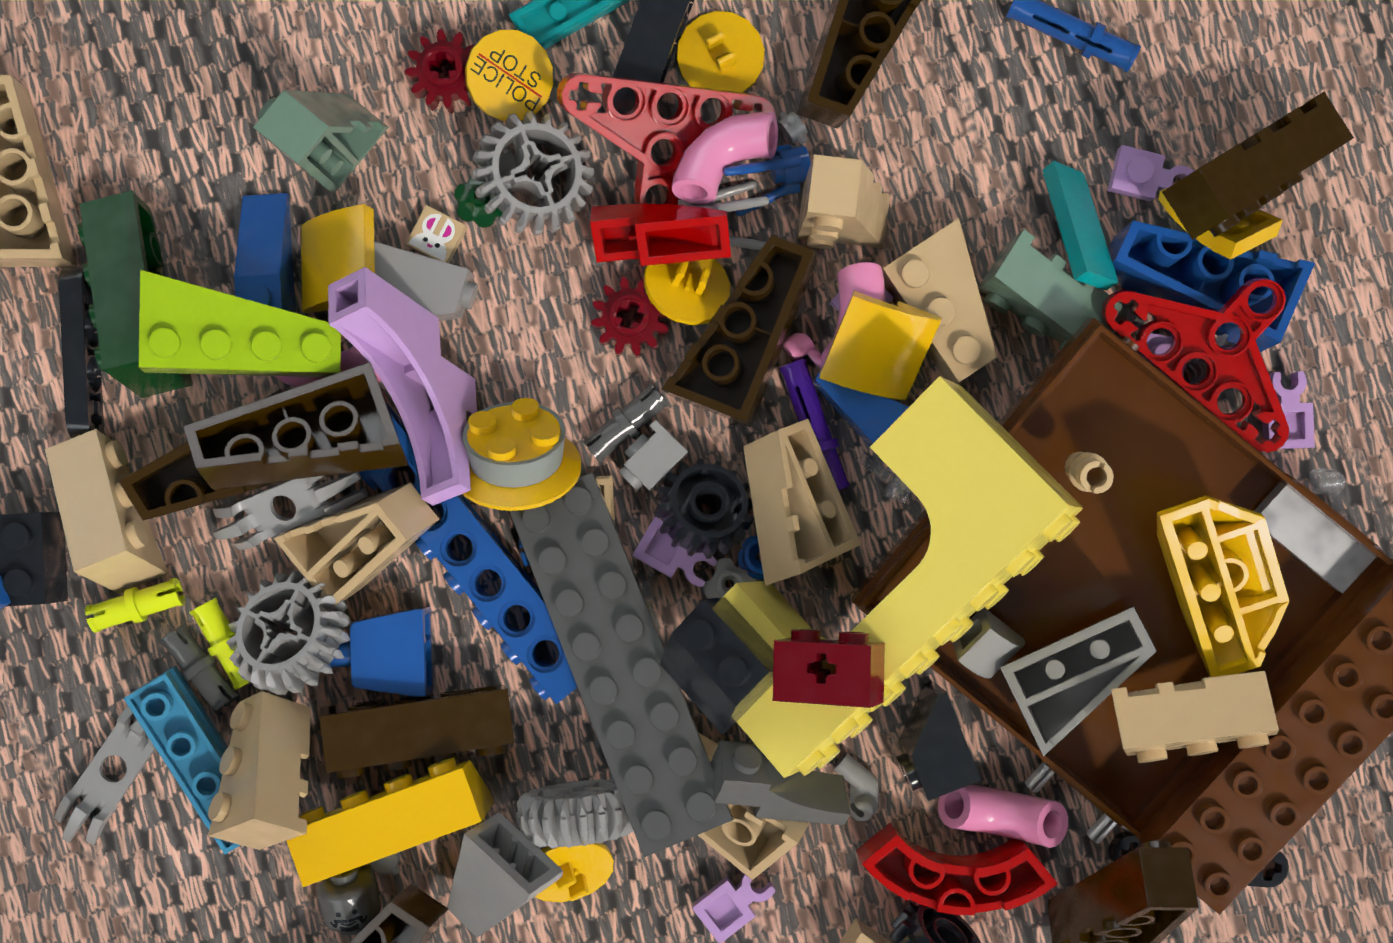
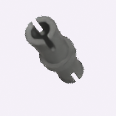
(625, 423)
(199, 668)

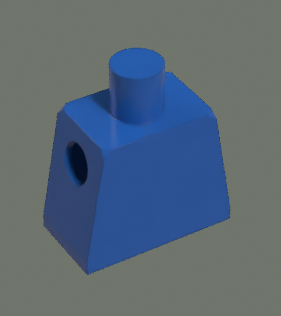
(391, 653)

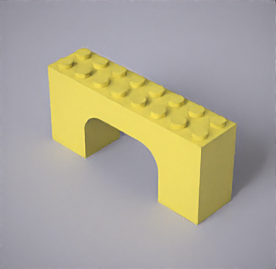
(987, 522)

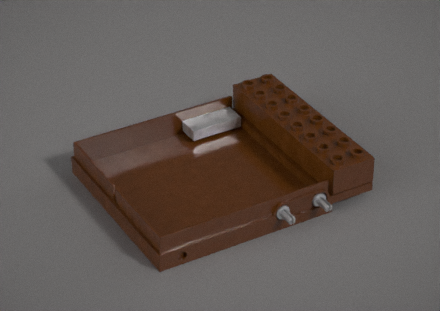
(1323, 666)

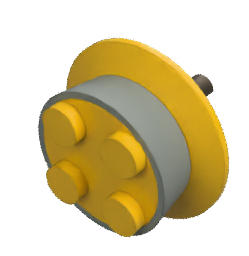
(519, 456)

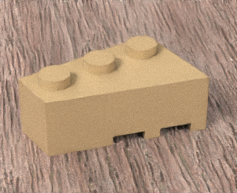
(942, 281)
(1195, 716)

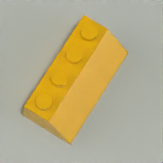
(389, 821)

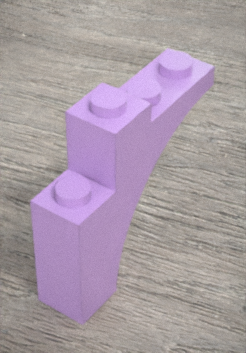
(426, 388)

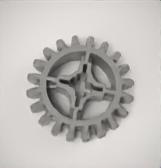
(523, 138)
(283, 660)
(573, 814)

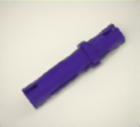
(808, 406)

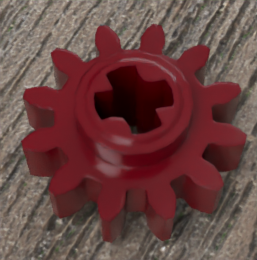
(430, 63)
(638, 332)

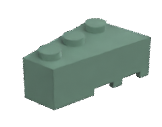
(320, 132)
(1042, 292)

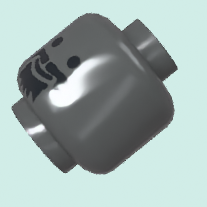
(349, 900)

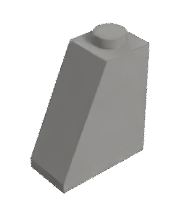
(431, 283)
(497, 874)

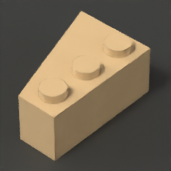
(842, 204)
(795, 503)
(98, 519)
(357, 541)
(262, 773)

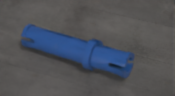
(1075, 32)

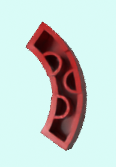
(955, 883)

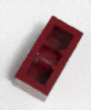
(800, 675)

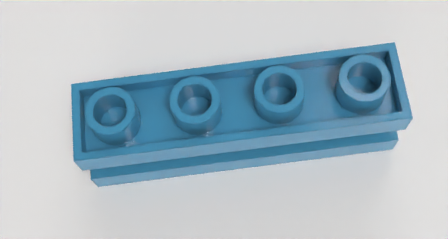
(182, 738)

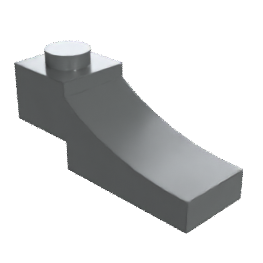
(749, 779)

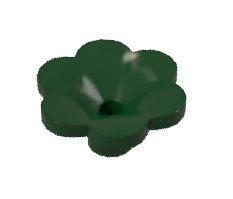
(471, 208)

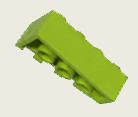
(222, 334)

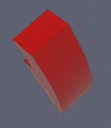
(659, 233)

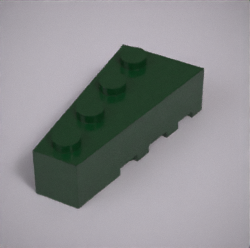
(118, 245)

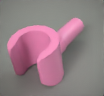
(800, 345)

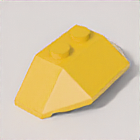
(1224, 580)

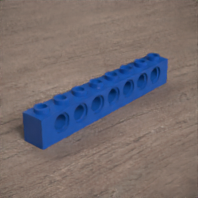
(463, 576)

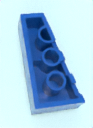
(1186, 271)

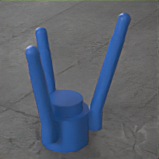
(786, 167)

